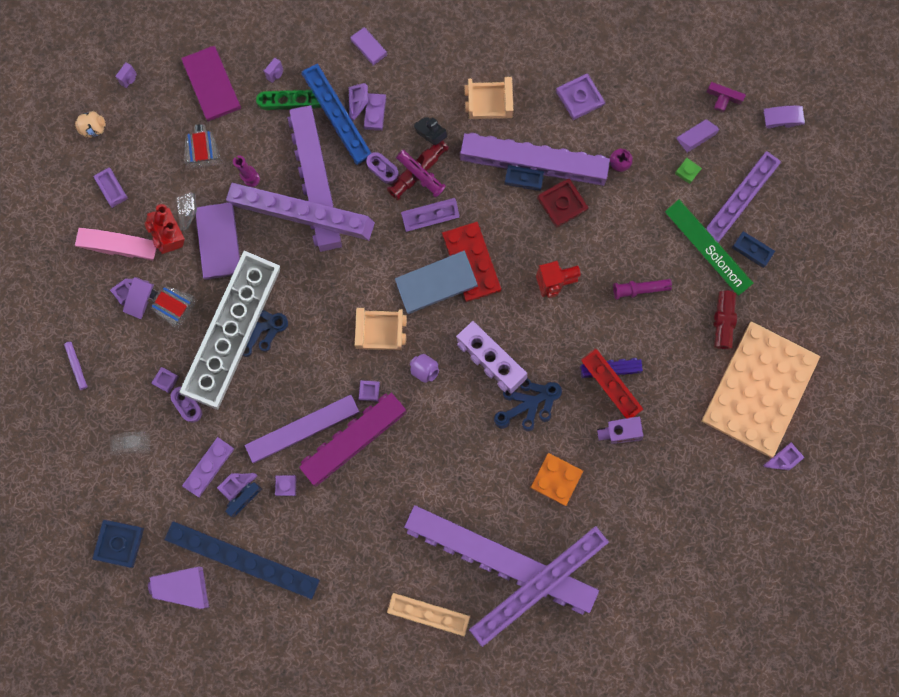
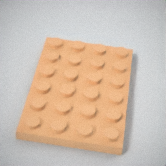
(761, 389)

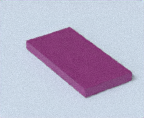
(211, 83)

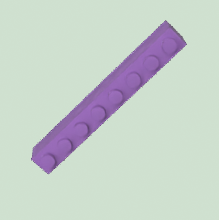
(526, 155)
(312, 170)
(300, 211)

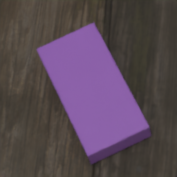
(368, 46)
(110, 187)

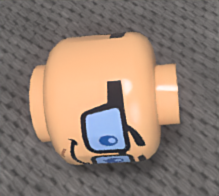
(90, 124)

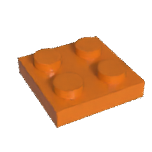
(556, 479)

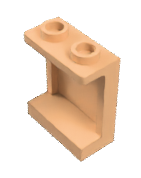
(489, 99)
(380, 330)

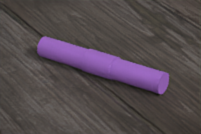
(74, 362)

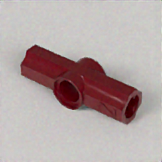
(725, 320)

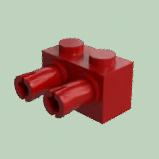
(164, 229)
(553, 278)

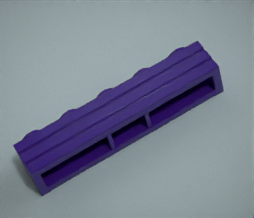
(620, 367)

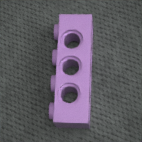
(474, 334)

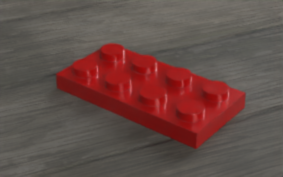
(470, 239)

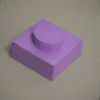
(273, 70)
(126, 75)
(285, 486)

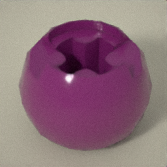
(621, 166)

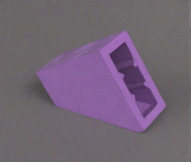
(181, 587)

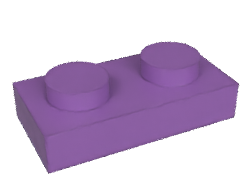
(375, 112)

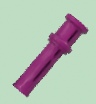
(247, 173)
(427, 179)
(632, 288)

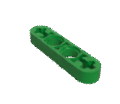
(291, 103)

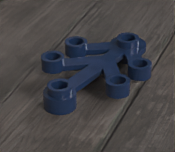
(260, 327)
(530, 403)

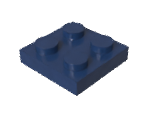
(118, 543)

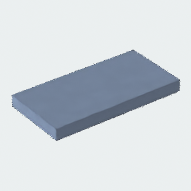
(436, 282)

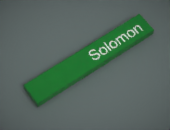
(709, 247)

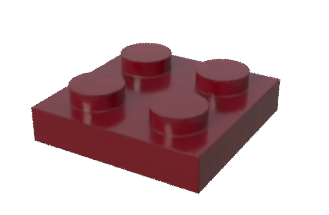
(562, 202)

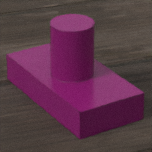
(724, 95)

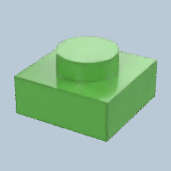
(688, 170)

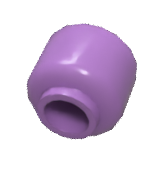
(424, 368)

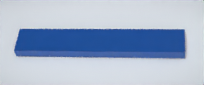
(336, 114)

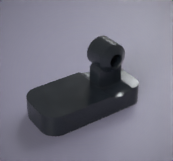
(430, 130)

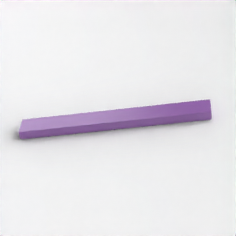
(538, 586)

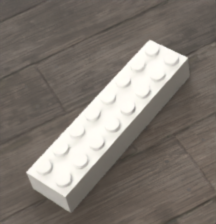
(230, 330)

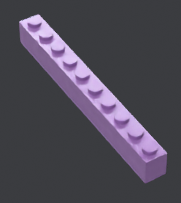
(495, 557)

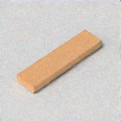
(428, 614)

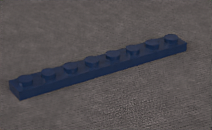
(242, 560)

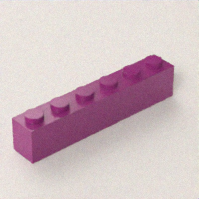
(353, 439)

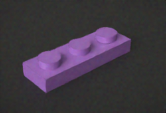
(430, 214)
(208, 467)

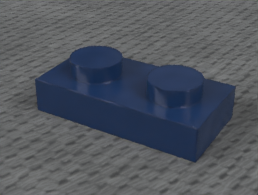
(524, 178)
(753, 249)
(239, 503)

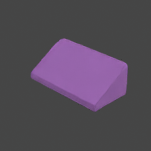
(697, 135)

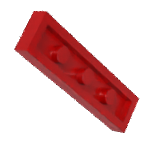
(611, 384)

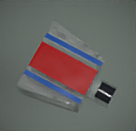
(201, 149)
(172, 305)

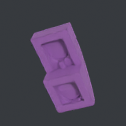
(784, 115)
(138, 297)

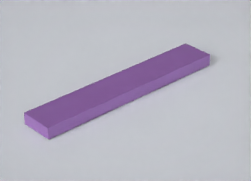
(742, 196)
(301, 429)

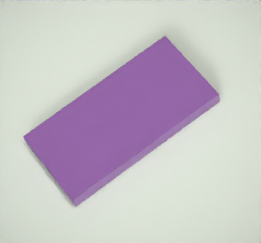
(217, 240)

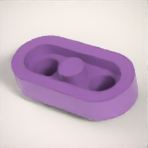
(383, 168)
(185, 406)

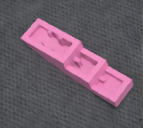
(115, 243)

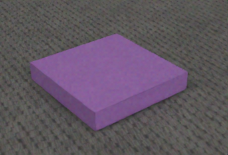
(580, 96)

